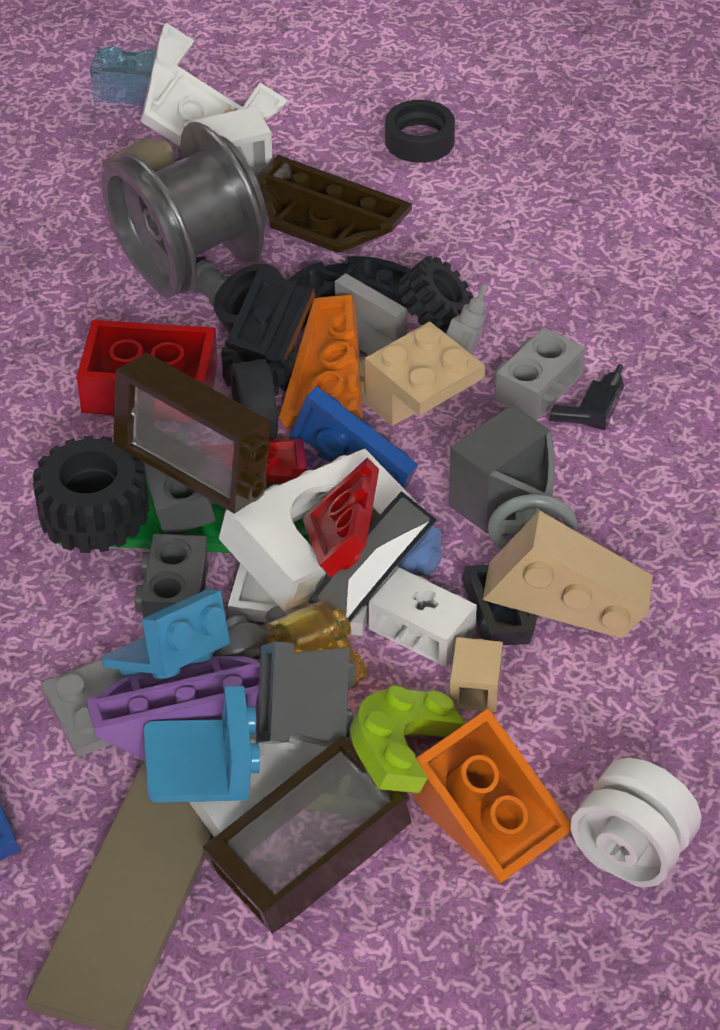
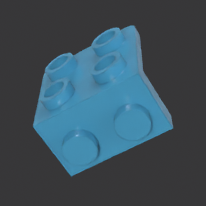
(175, 638)
(203, 756)

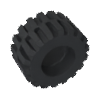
(90, 494)

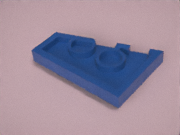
(339, 432)

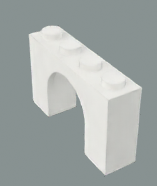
(270, 545)

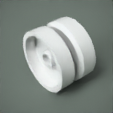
(636, 822)

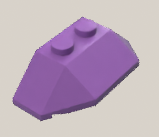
(192, 695)

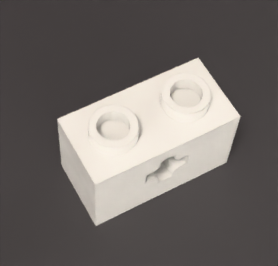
(421, 616)

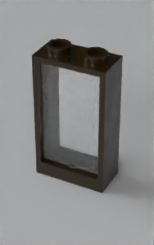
(191, 432)
(307, 835)

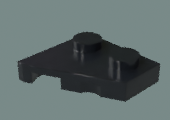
(495, 620)

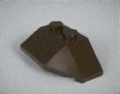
(326, 207)

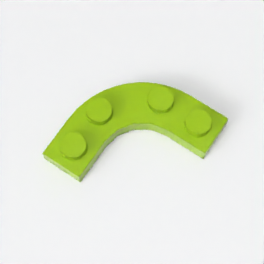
(381, 727)

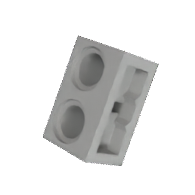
(539, 373)

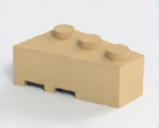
(568, 579)

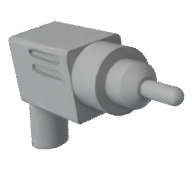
(469, 325)

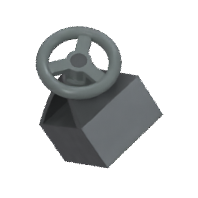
(505, 475)

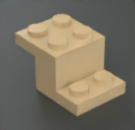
(416, 374)

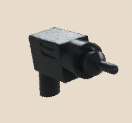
(596, 405)

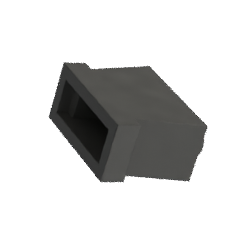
(303, 695)

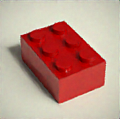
(118, 343)

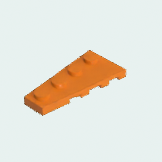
(327, 358)

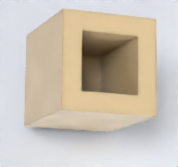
(476, 674)

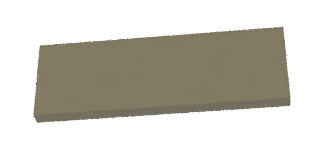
(123, 913)

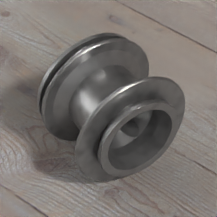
(185, 209)

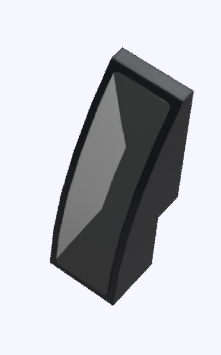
(388, 545)

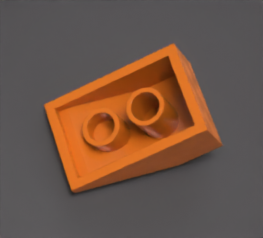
(489, 798)

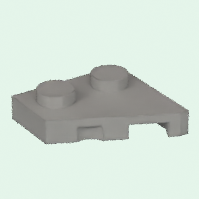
(68, 698)

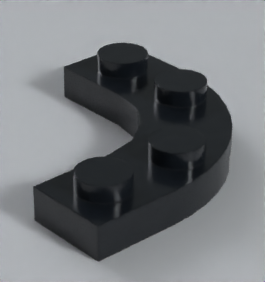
(374, 272)

